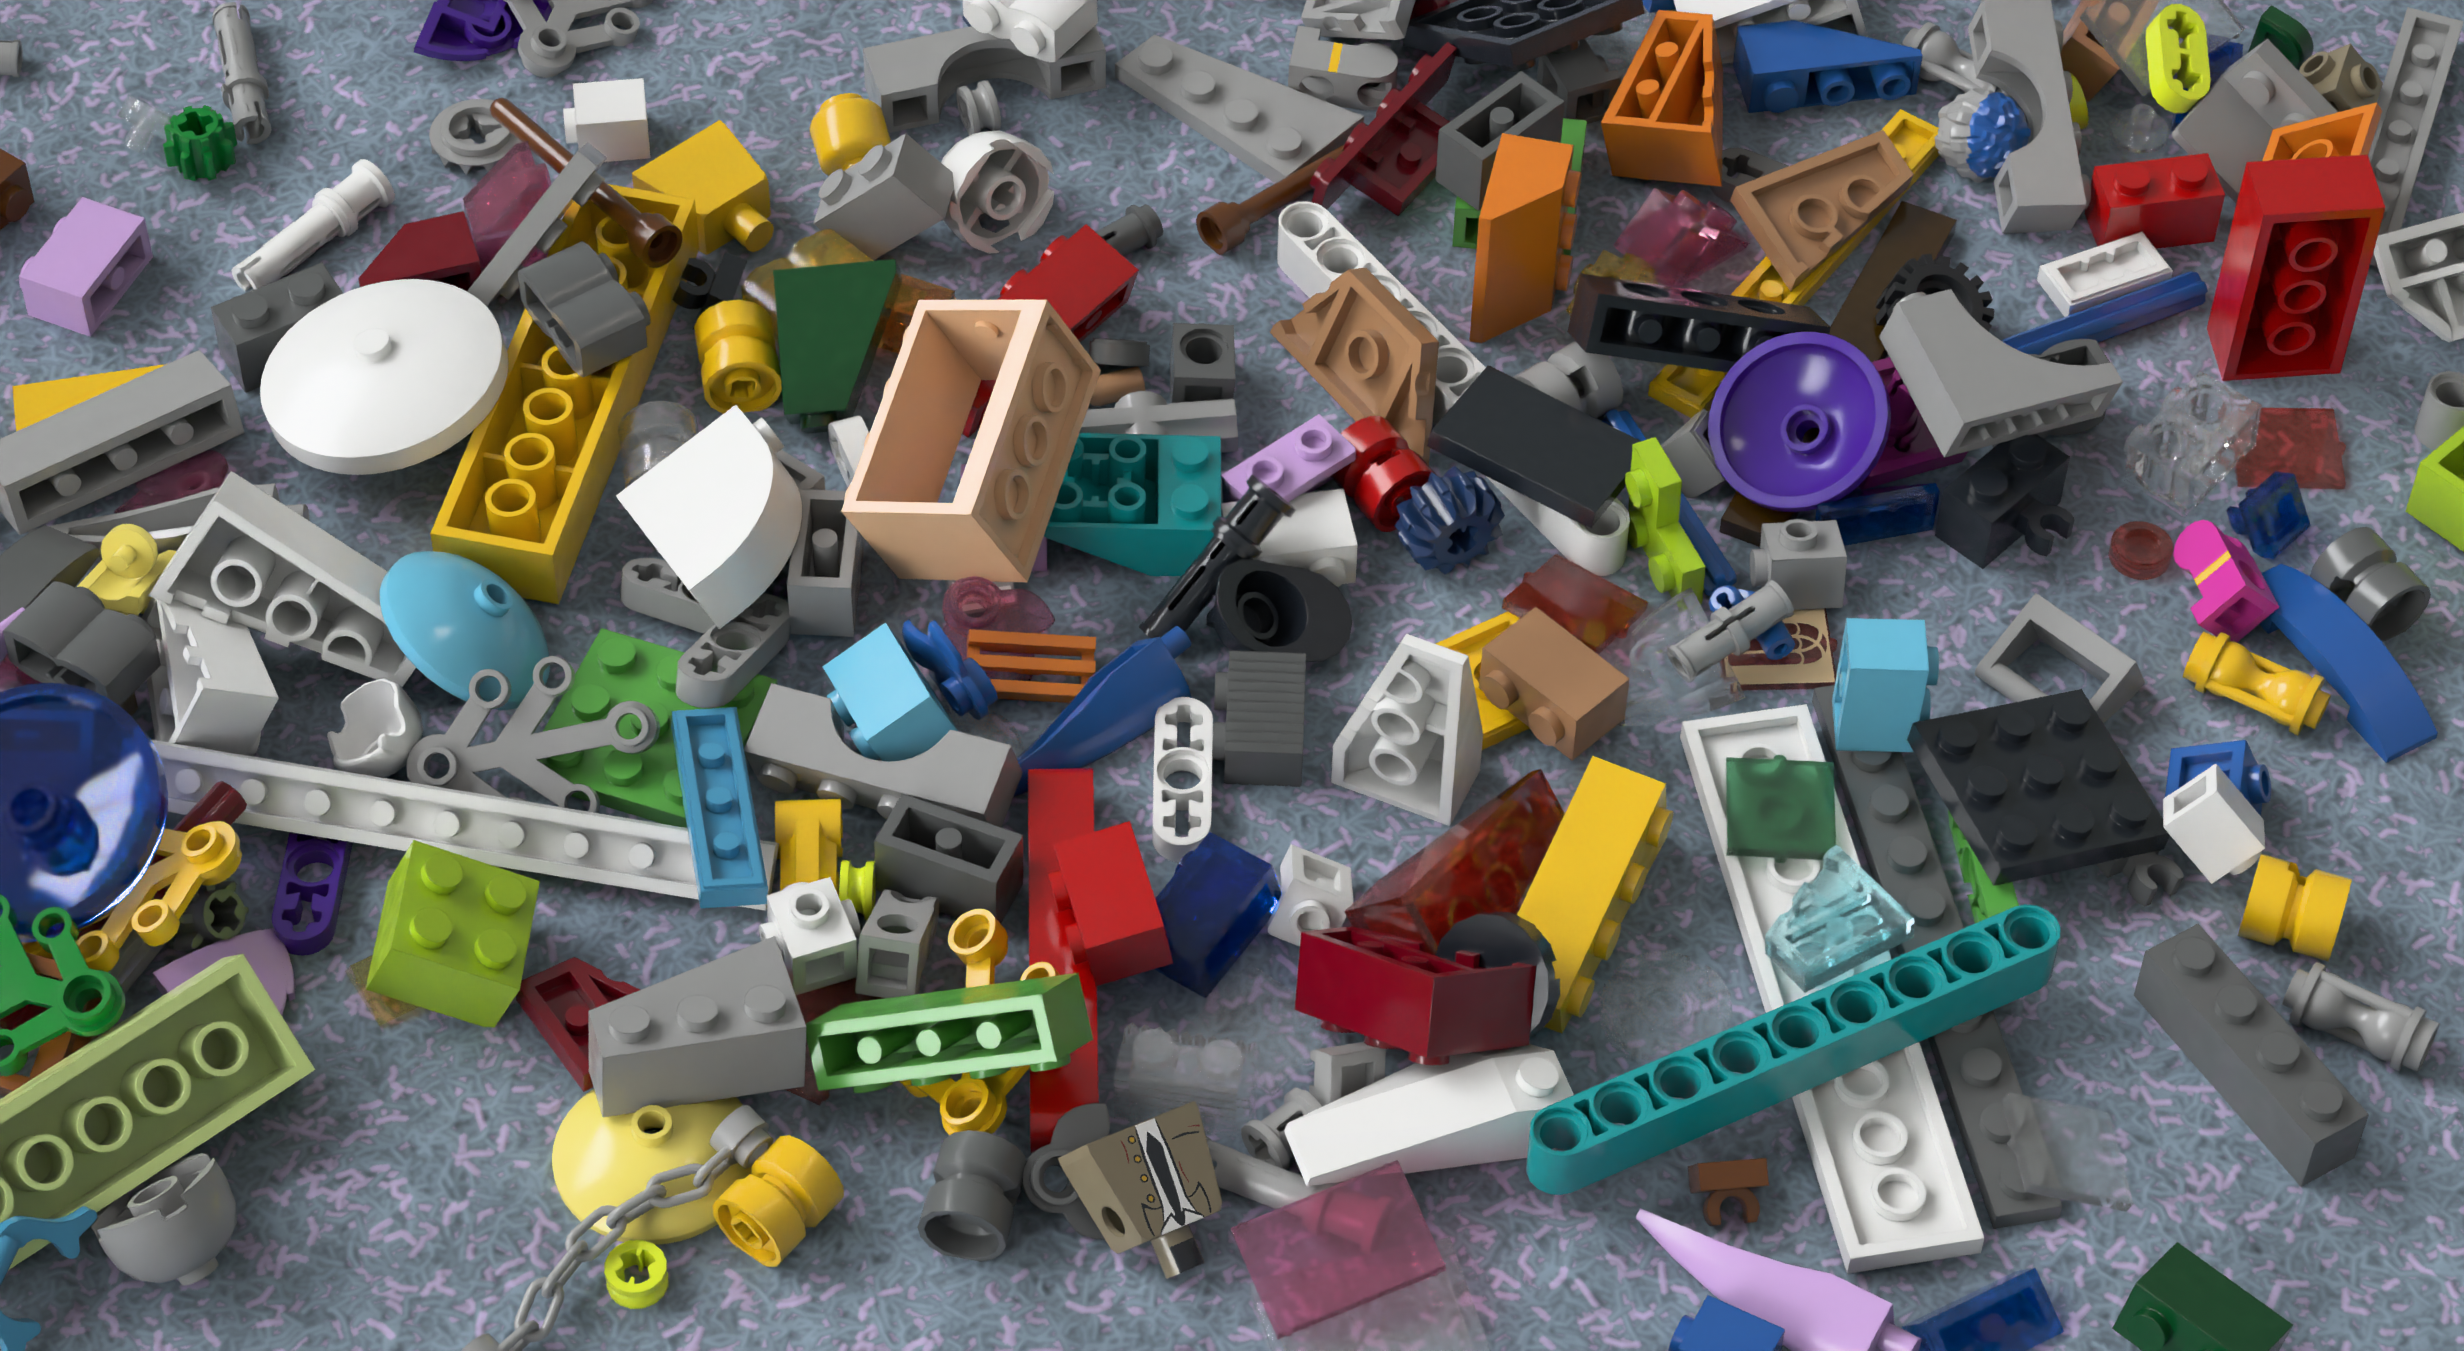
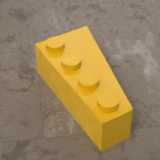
(1595, 875)

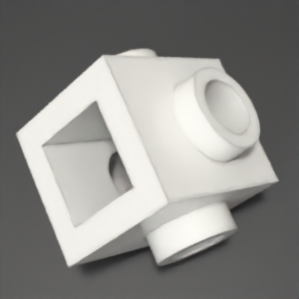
(813, 934)

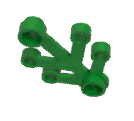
(64, 998)

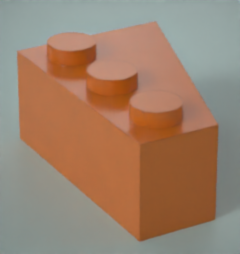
(1670, 105)

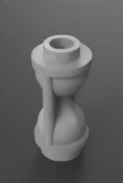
(1945, 60)
(2383, 1028)

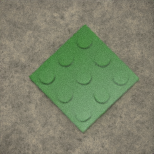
(635, 670)

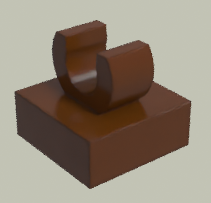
(1729, 1180)

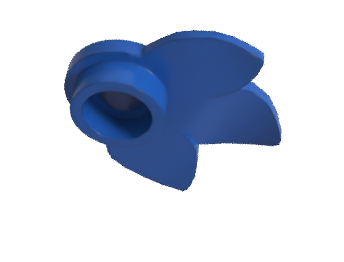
(960, 681)

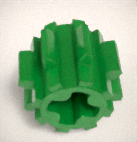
(199, 143)

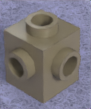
(2343, 78)

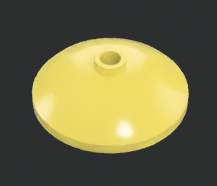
(612, 1160)

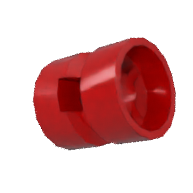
(1381, 471)

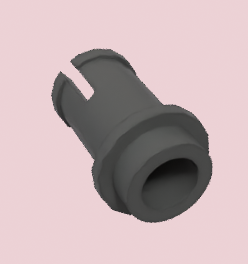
(1135, 229)

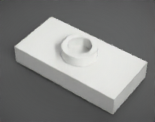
(2103, 273)

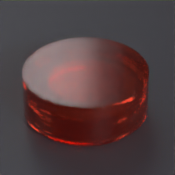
(2140, 550)

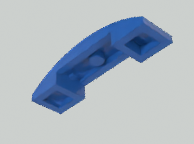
(2352, 661)

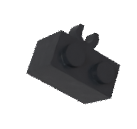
(2006, 496)

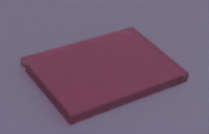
(1338, 1249)

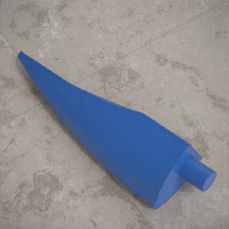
(1111, 707)

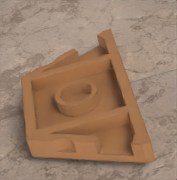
(1367, 354)

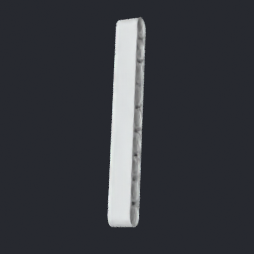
(1317, 251)

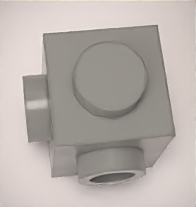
(1803, 560)

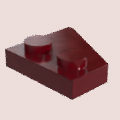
(559, 1007)

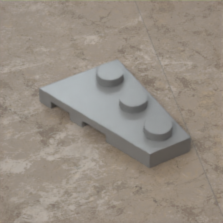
(541, 225)

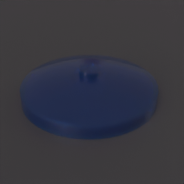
(75, 803)

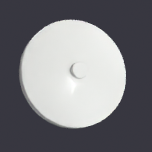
(384, 376)

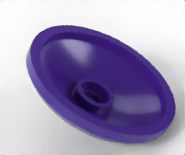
(1778, 396)

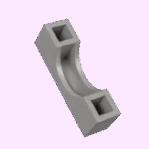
(2019, 51)
(920, 73)
(803, 747)

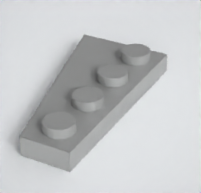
(1238, 110)

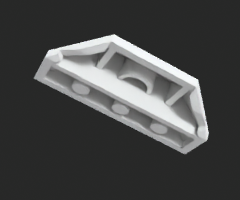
(2426, 273)

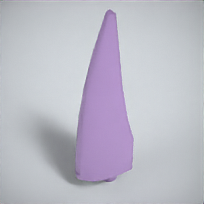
(1810, 1304)

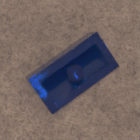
(1997, 1317)

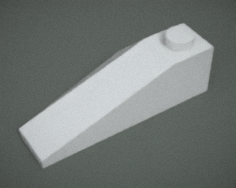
(1414, 733)
(1431, 1116)

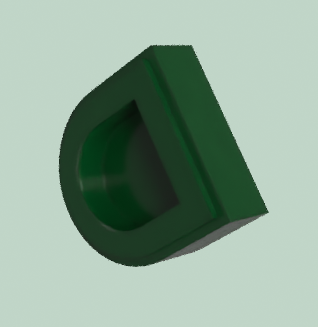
(2285, 34)

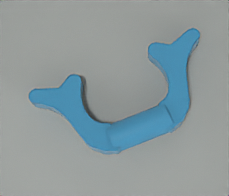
(14, 1234)

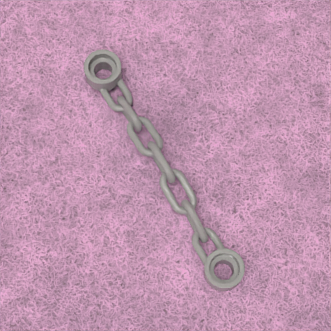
(737, 1139)

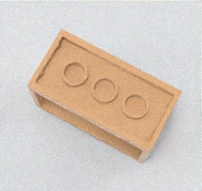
(1016, 456)

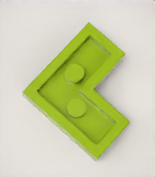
(1654, 521)

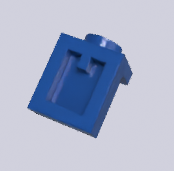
(2233, 759)

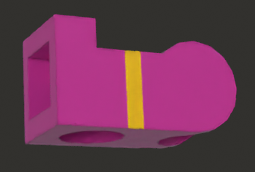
(2228, 579)

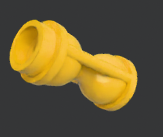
(2238, 674)

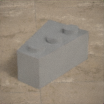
(700, 1035)

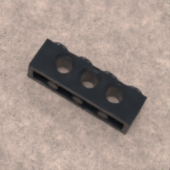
(1678, 323)

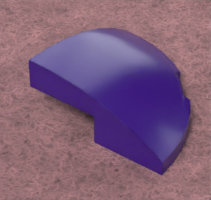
(471, 29)

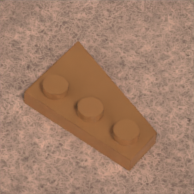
(1821, 203)

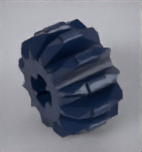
(1449, 520)

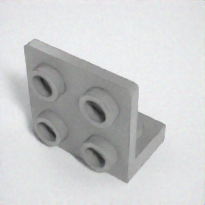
(2243, 109)

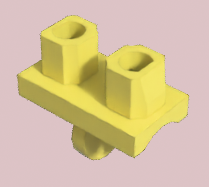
(127, 569)

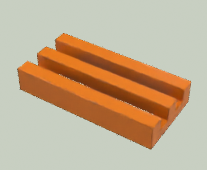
(1034, 644)

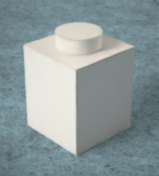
(610, 119)
(2214, 824)

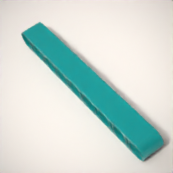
(1890, 1011)

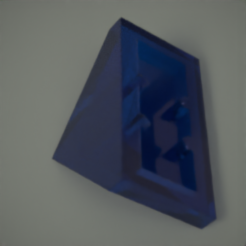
(1882, 512)

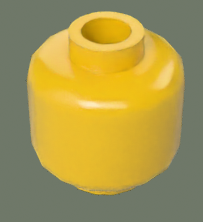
(847, 131)

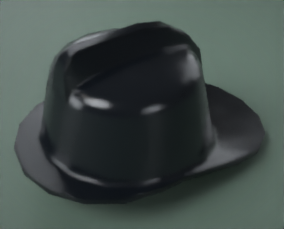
(1279, 610)

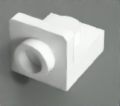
(1312, 895)

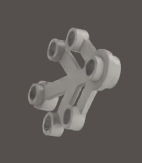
(551, 47)
(517, 747)

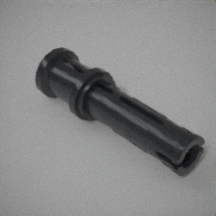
(1235, 538)

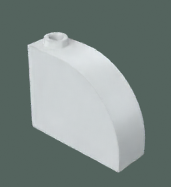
(721, 513)

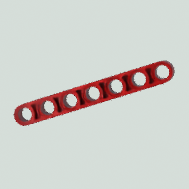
(1057, 811)

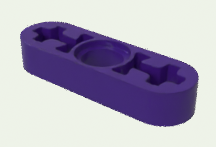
(323, 895)

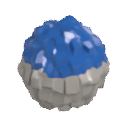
(1980, 133)

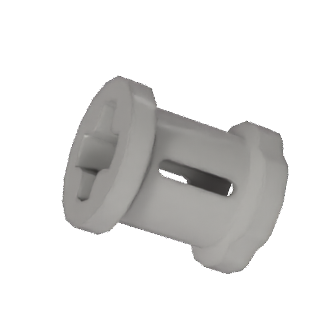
(1267, 1137)

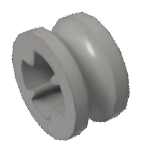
(978, 108)

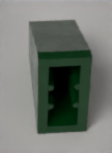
(830, 335)

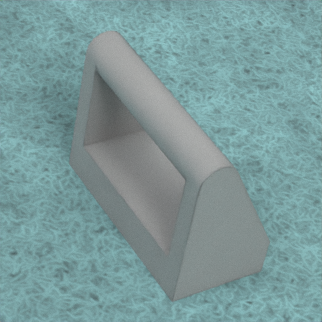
(2073, 640)

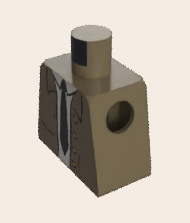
(1149, 1185)

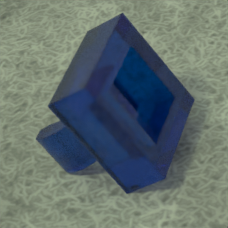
(2271, 515)

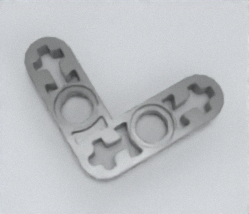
(720, 659)

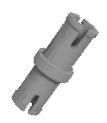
(1730, 631)

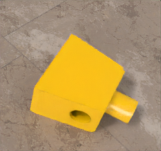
(723, 180)

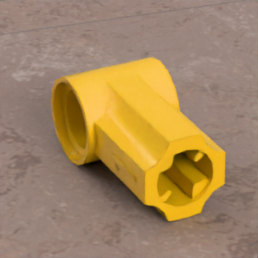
(808, 840)

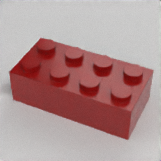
(2295, 267)

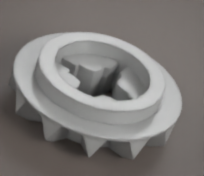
(451, 134)

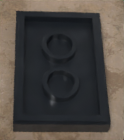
(1536, 446)

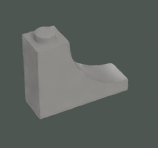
(1979, 388)

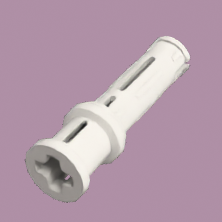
(333, 214)

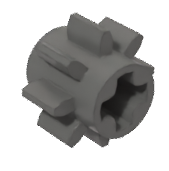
(211, 917)

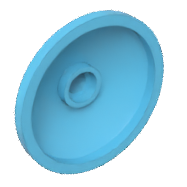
(460, 620)

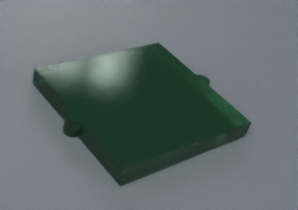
(1779, 808)

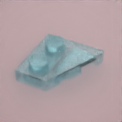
(1836, 924)

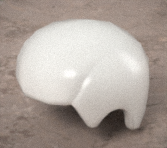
(377, 730)

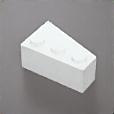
(209, 681)

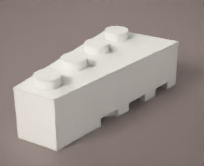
(285, 578)

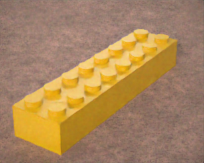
(553, 435)

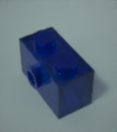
(1214, 911)

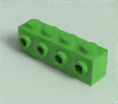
(949, 1033)

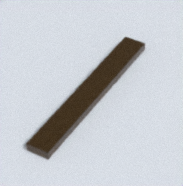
(1908, 235)

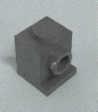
(1580, 81)

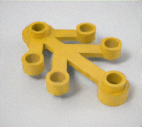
(194, 858)
(982, 1102)

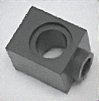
(1202, 362)

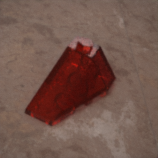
(1468, 869)

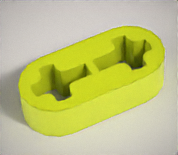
(2186, 59)

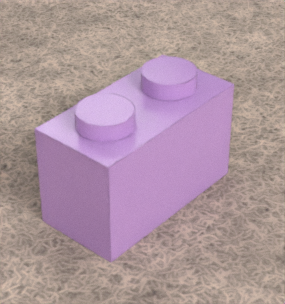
(85, 266)

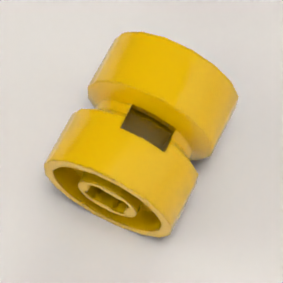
(738, 356)
(2295, 907)
(785, 1193)

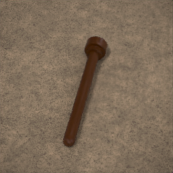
(1225, 224)
(649, 235)

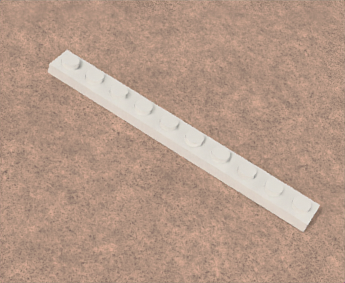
(462, 822)

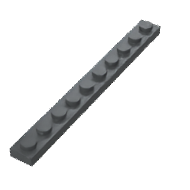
(1972, 1054)

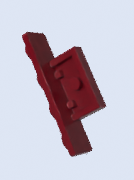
(1398, 149)

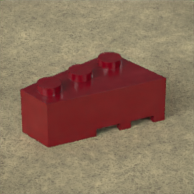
(1410, 997)

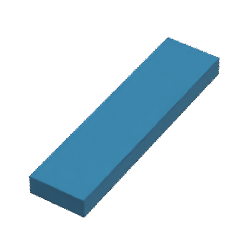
(719, 808)

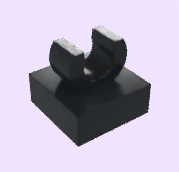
(711, 286)

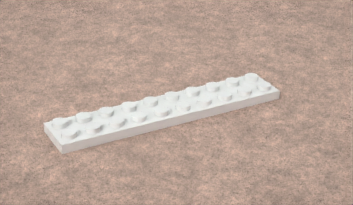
(1875, 1130)

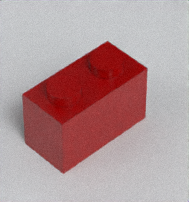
(2165, 198)
(1111, 903)

